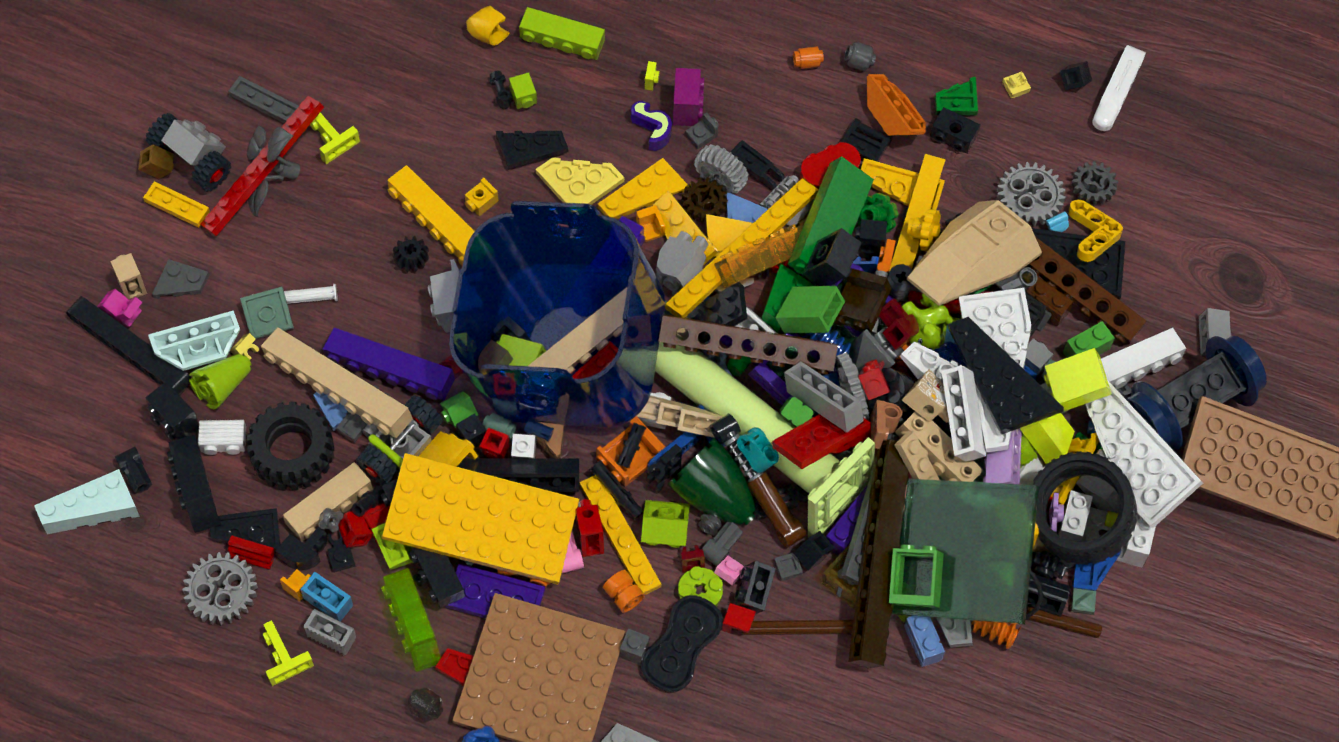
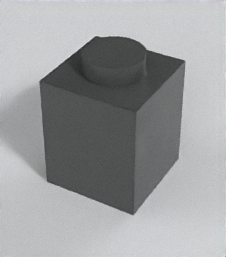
(634, 647)

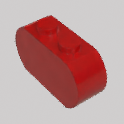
(816, 165)

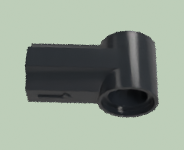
(132, 466)

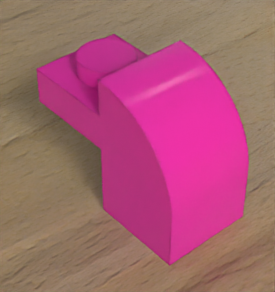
(120, 307)

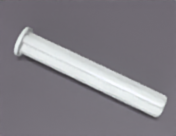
(311, 294)

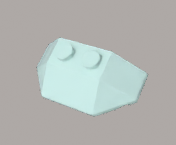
(197, 341)

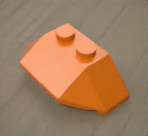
(892, 107)

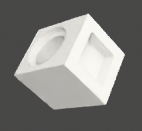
(523, 446)

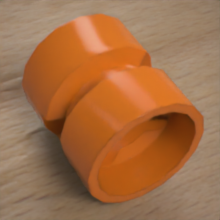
(622, 589)

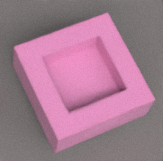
(729, 570)

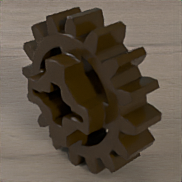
(698, 193)

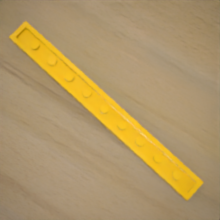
(770, 222)

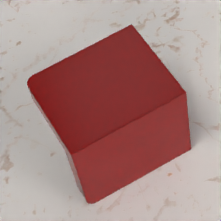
(738, 618)

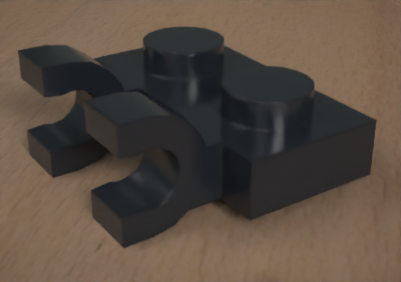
(667, 466)

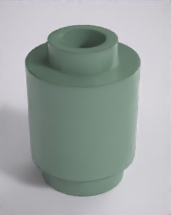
(500, 424)

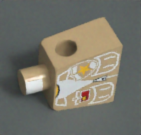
(928, 397)

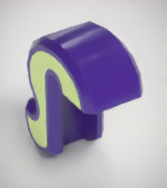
(653, 120)

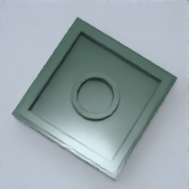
(267, 312)

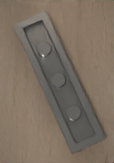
(262, 99)

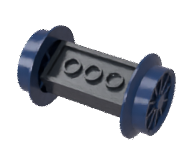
(1229, 372)

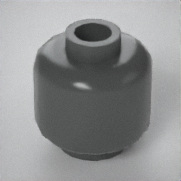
(859, 56)

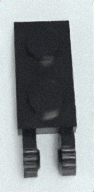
(757, 164)

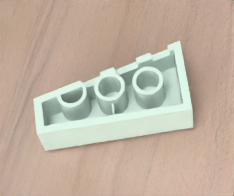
(88, 504)

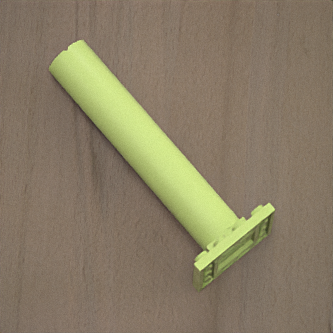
(830, 482)

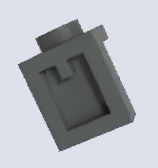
(703, 131)

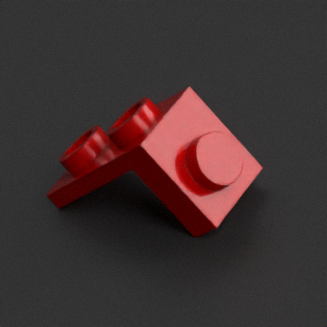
(873, 379)

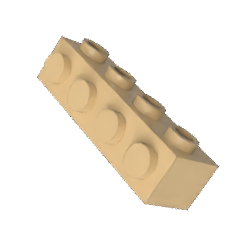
(940, 450)

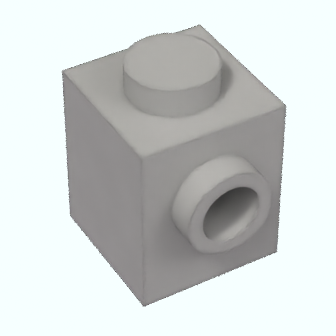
(1037, 356)

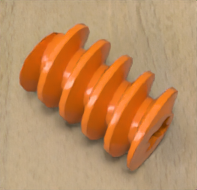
(1001, 630)

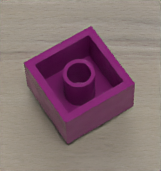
(688, 97)

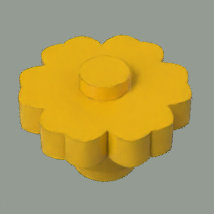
(925, 229)

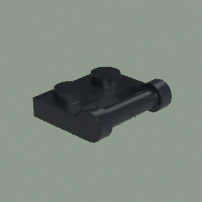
(866, 146)

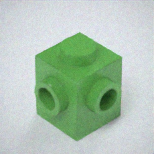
(457, 408)

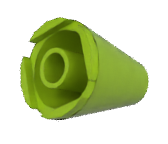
(219, 379)

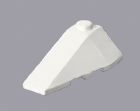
(922, 359)

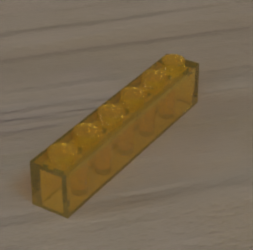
(759, 257)

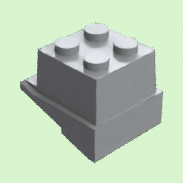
(443, 293)

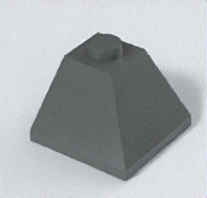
(865, 349)

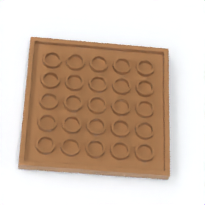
(538, 674)

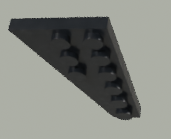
(1104, 270)
(1004, 385)

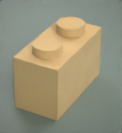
(128, 276)

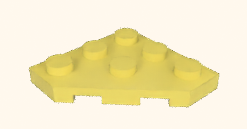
(579, 179)

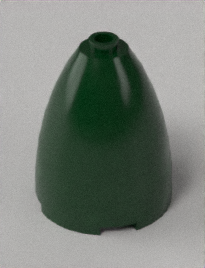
(716, 485)

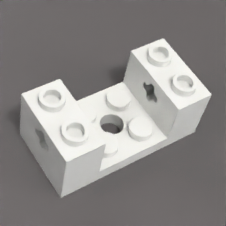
(1083, 523)

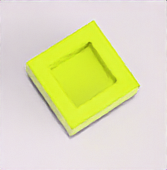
(652, 75)

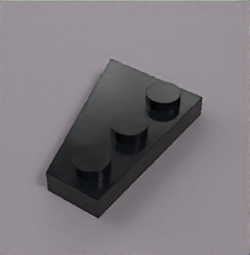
(527, 148)
(255, 526)

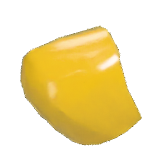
(485, 26)

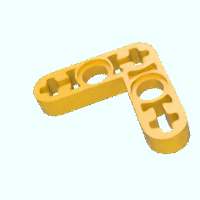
(1106, 230)

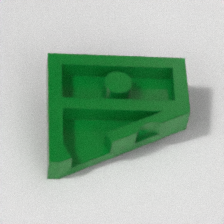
(958, 98)

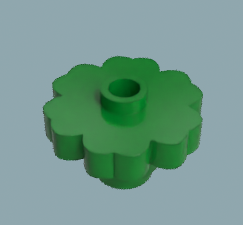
(880, 209)

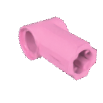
(573, 558)

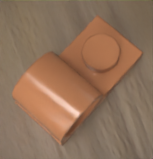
(884, 421)

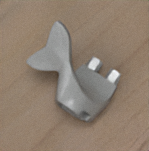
(682, 260)

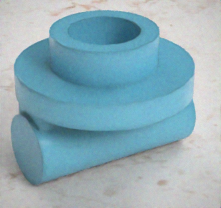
(1058, 223)

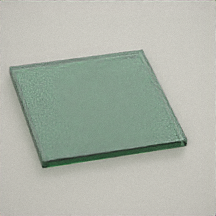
(985, 546)

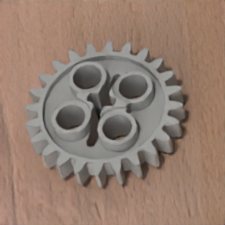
(1031, 193)
(850, 381)
(202, 580)

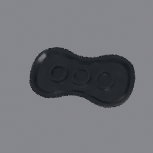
(673, 658)

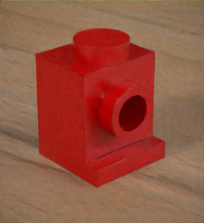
(493, 447)
(354, 530)

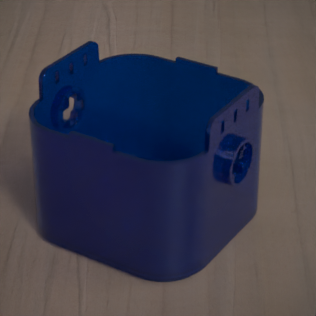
(549, 285)

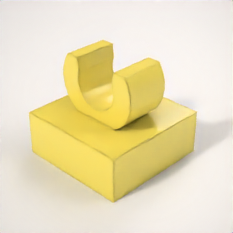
(1016, 85)
(243, 345)

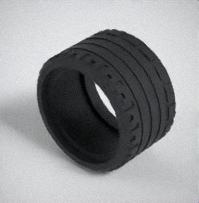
(1085, 464)

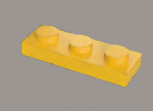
(176, 204)

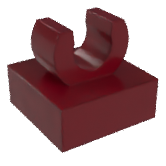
(692, 558)

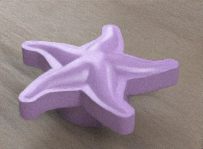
(1056, 512)

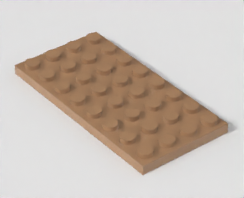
(1265, 466)

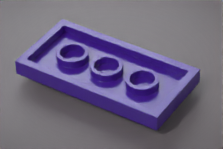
(482, 585)

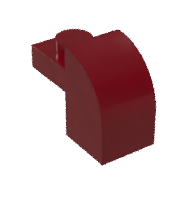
(900, 324)

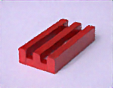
(251, 552)

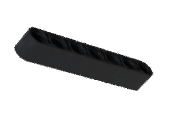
(126, 344)

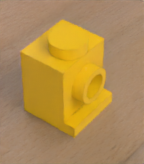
(481, 204)

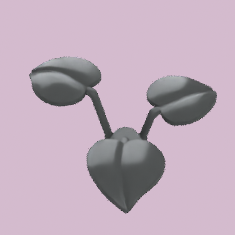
(284, 168)

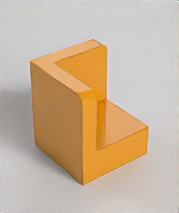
(652, 223)
(294, 584)

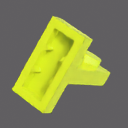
(334, 142)
(286, 666)

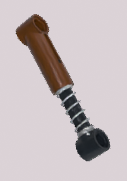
(788, 528)

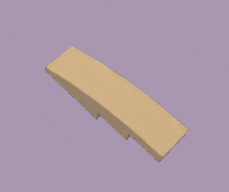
(679, 415)

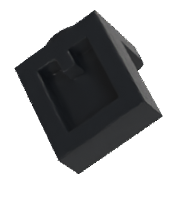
(510, 328)

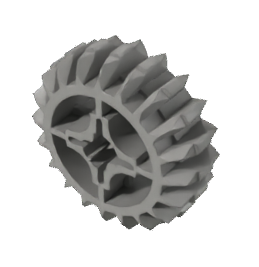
(721, 166)

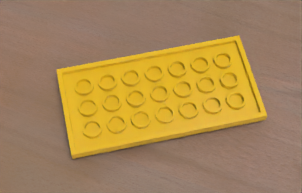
(480, 519)

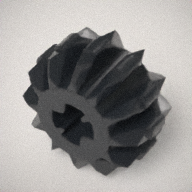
(410, 254)

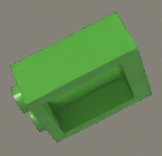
(897, 572)

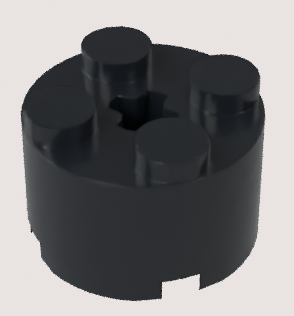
(899, 386)

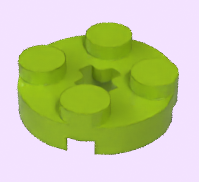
(701, 577)

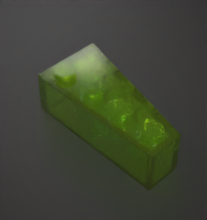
(411, 619)

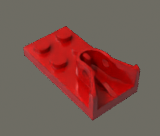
(817, 439)

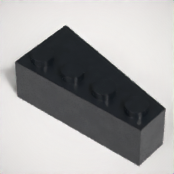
(192, 483)

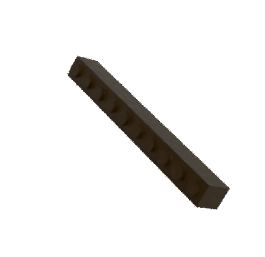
(881, 536)

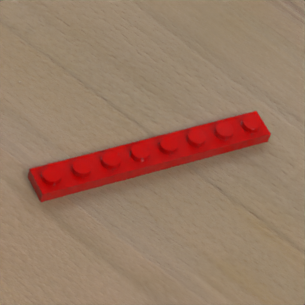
(259, 169)

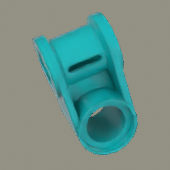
(758, 451)

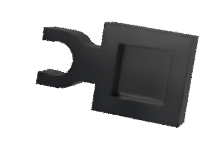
(340, 556)

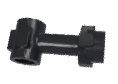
(504, 96)

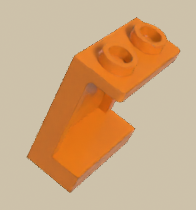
(609, 454)

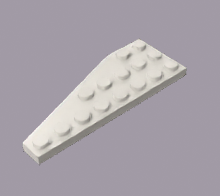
(1007, 321)
(1153, 469)

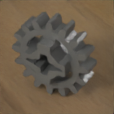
(1094, 183)

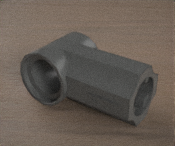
(1016, 280)
(719, 548)

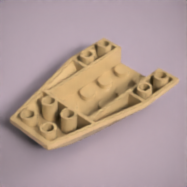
(974, 252)

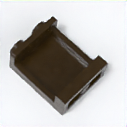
(864, 300)

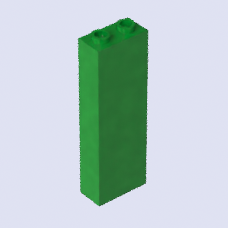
(834, 207)

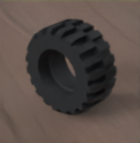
(285, 420)

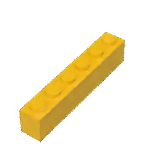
(431, 211)

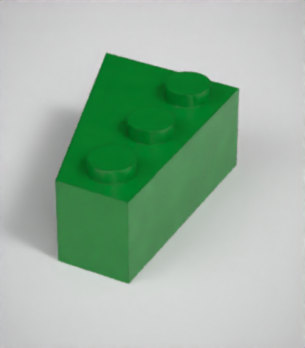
(781, 288)

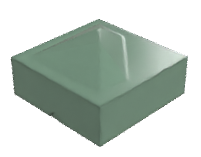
(1083, 601)

